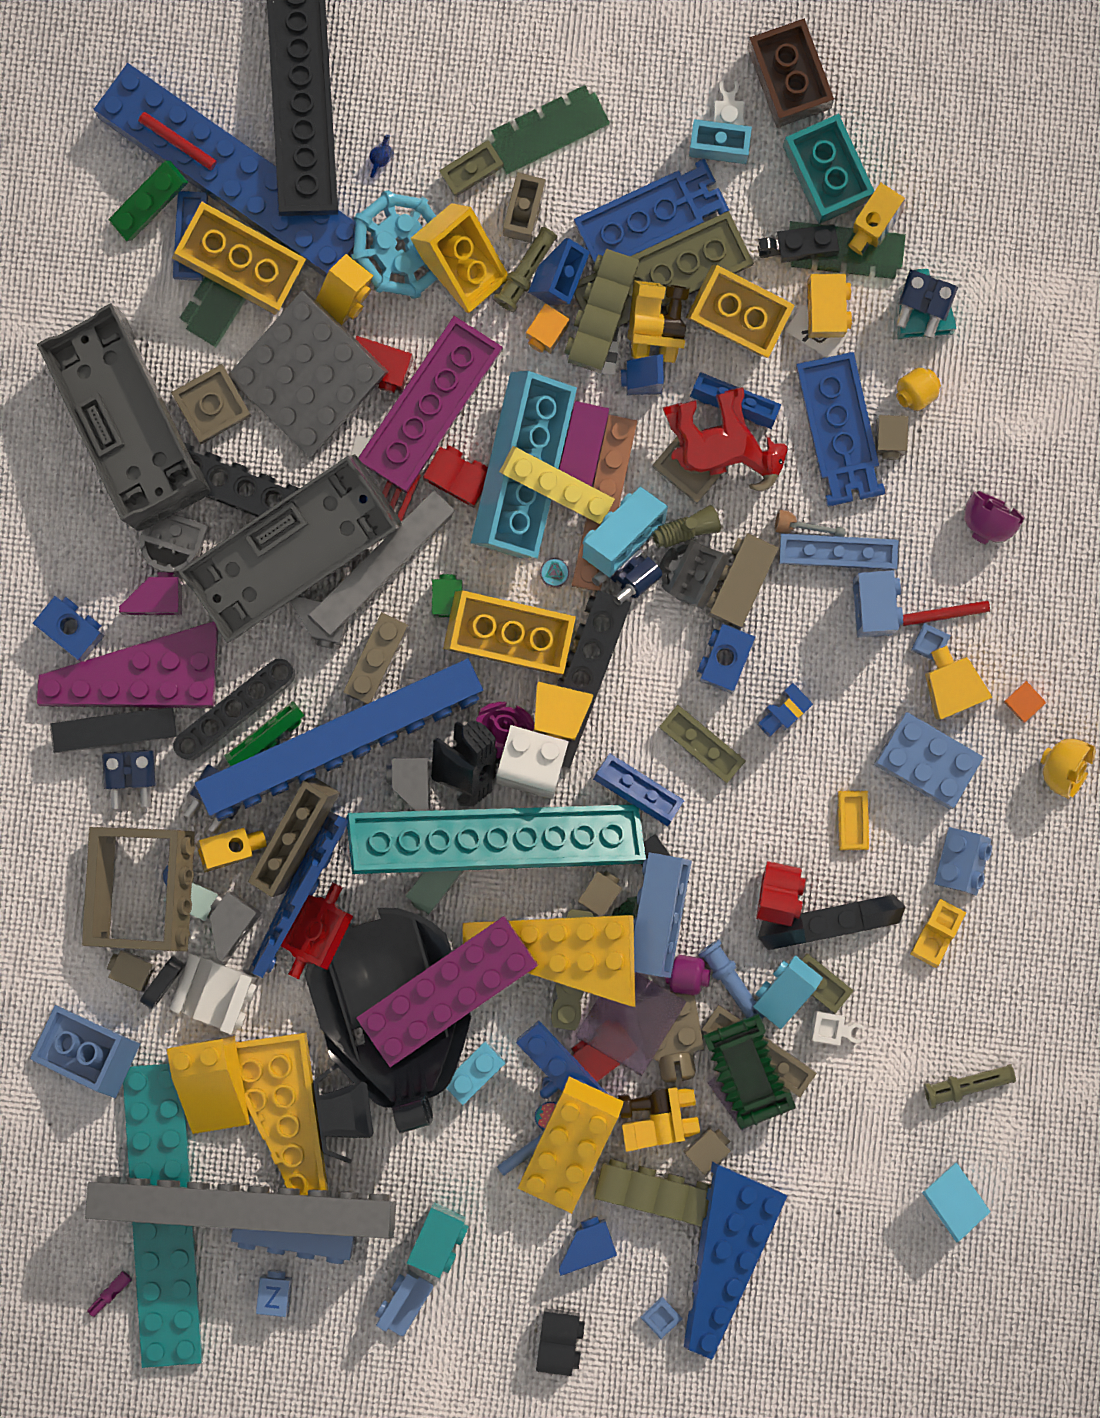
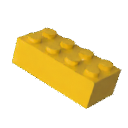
(238, 258)
(509, 632)
(570, 1144)

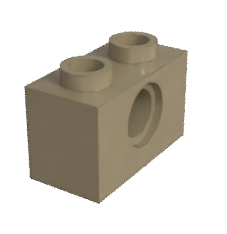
(524, 207)

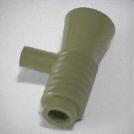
(683, 529)

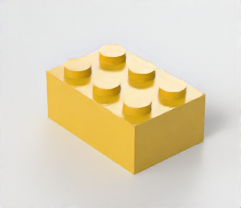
(740, 311)

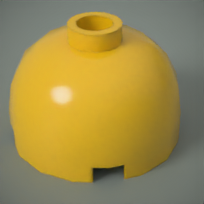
(1066, 766)

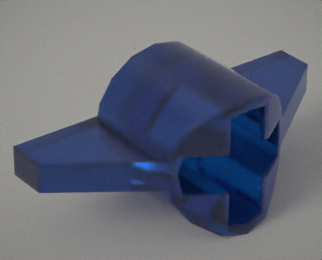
(381, 155)

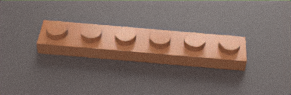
(609, 480)

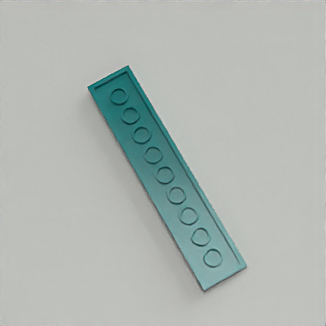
(494, 839)
(162, 1251)

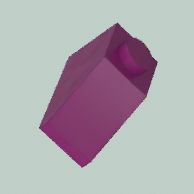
(155, 597)

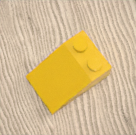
(460, 255)
(209, 1084)

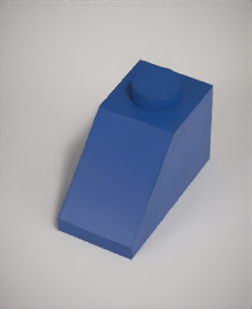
(560, 273)
(643, 376)
(588, 1246)

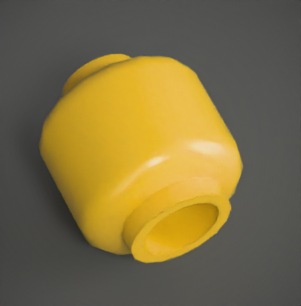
(918, 389)

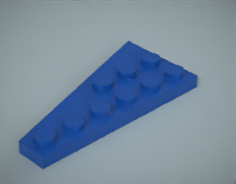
(303, 884)
(729, 1247)

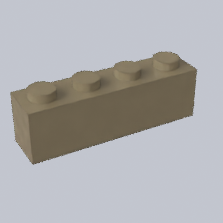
(293, 837)

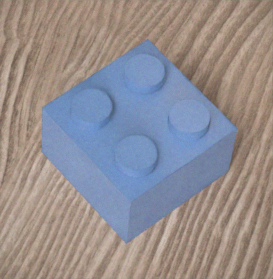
(877, 603)

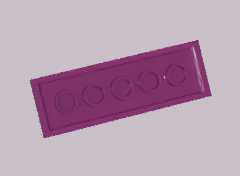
(430, 404)
(447, 991)

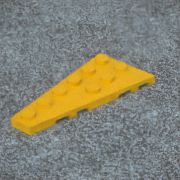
(579, 952)
(284, 1107)

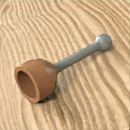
(787, 522)

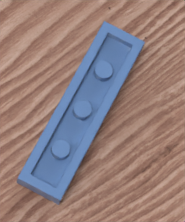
(838, 551)

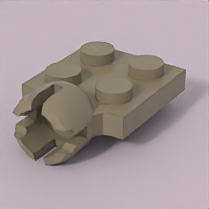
(681, 1043)

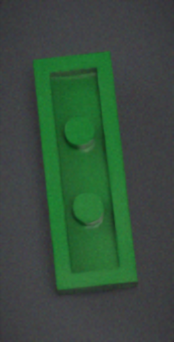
(148, 200)
(267, 734)

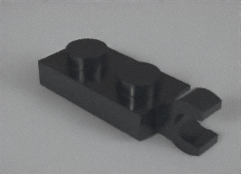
(801, 244)

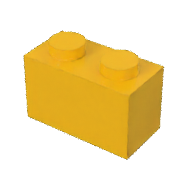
(345, 289)
(828, 305)

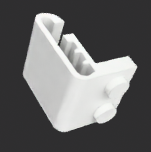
(531, 762)
(214, 993)

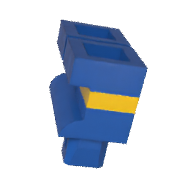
(787, 713)

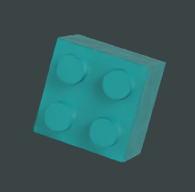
(436, 1240)

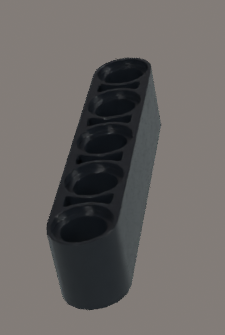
(219, 711)

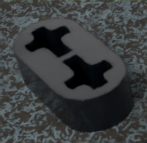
(162, 982)

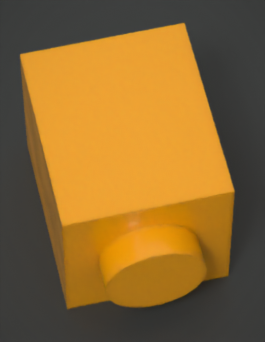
(547, 329)

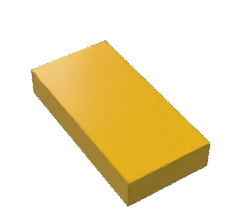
(853, 820)

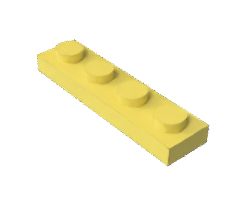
(556, 485)

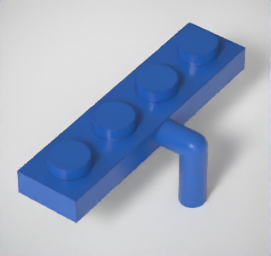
(552, 1060)

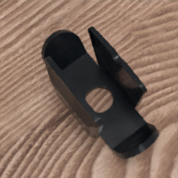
(463, 763)
(343, 1113)

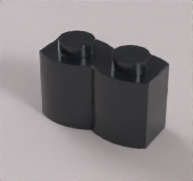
(558, 1342)

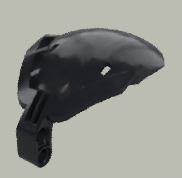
(366, 969)

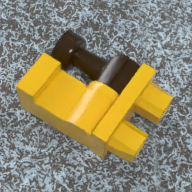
(651, 327)
(665, 1118)

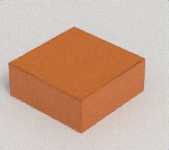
(1024, 702)

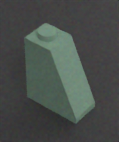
(431, 889)

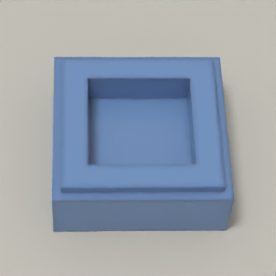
(929, 640)
(661, 1317)

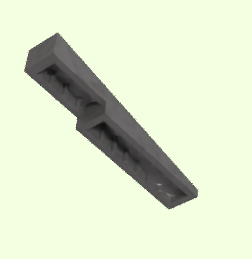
(382, 563)

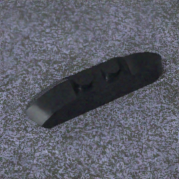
(833, 922)

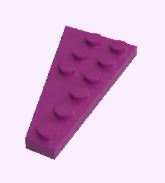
(153, 674)

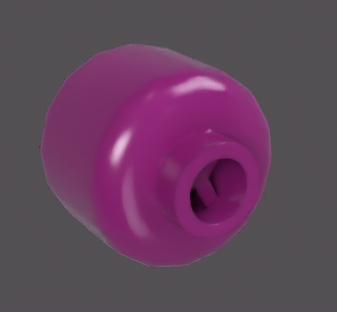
(688, 975)

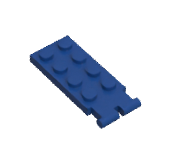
(651, 213)
(840, 427)

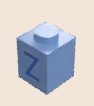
(274, 1294)

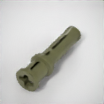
(518, 281)
(952, 1085)

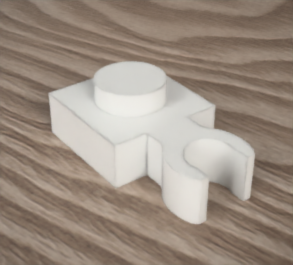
(729, 110)
(830, 1028)

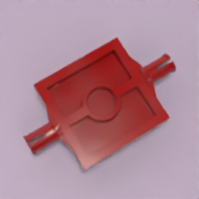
(317, 931)

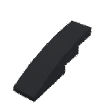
(113, 730)

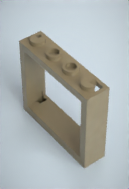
(100, 888)

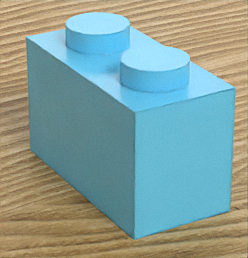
(720, 141)
(787, 992)
(475, 1072)

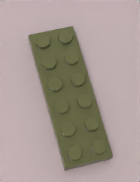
(685, 259)

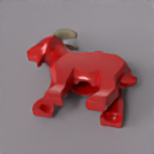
(724, 444)

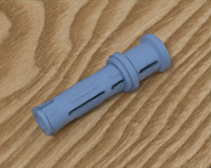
(724, 970)

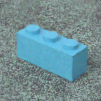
(624, 531)

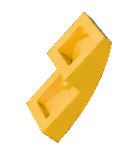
(938, 933)

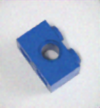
(52, 623)
(735, 642)

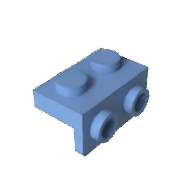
(963, 861)
(405, 1304)

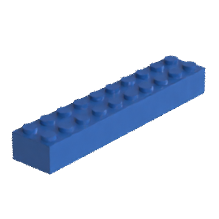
(241, 177)
(338, 739)

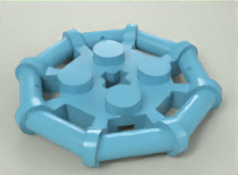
(384, 243)

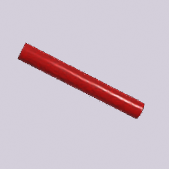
(178, 141)
(946, 613)

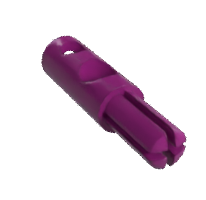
(110, 1293)

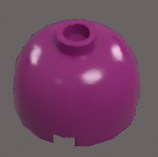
(991, 518)
(499, 719)

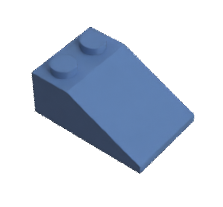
(85, 1051)

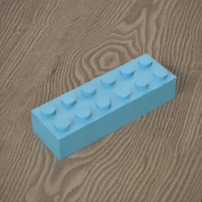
(536, 421)

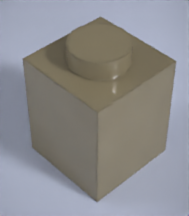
(891, 436)
(600, 893)
(130, 970)
(707, 1148)

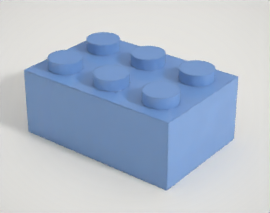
(928, 760)

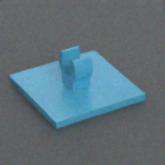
(956, 1202)

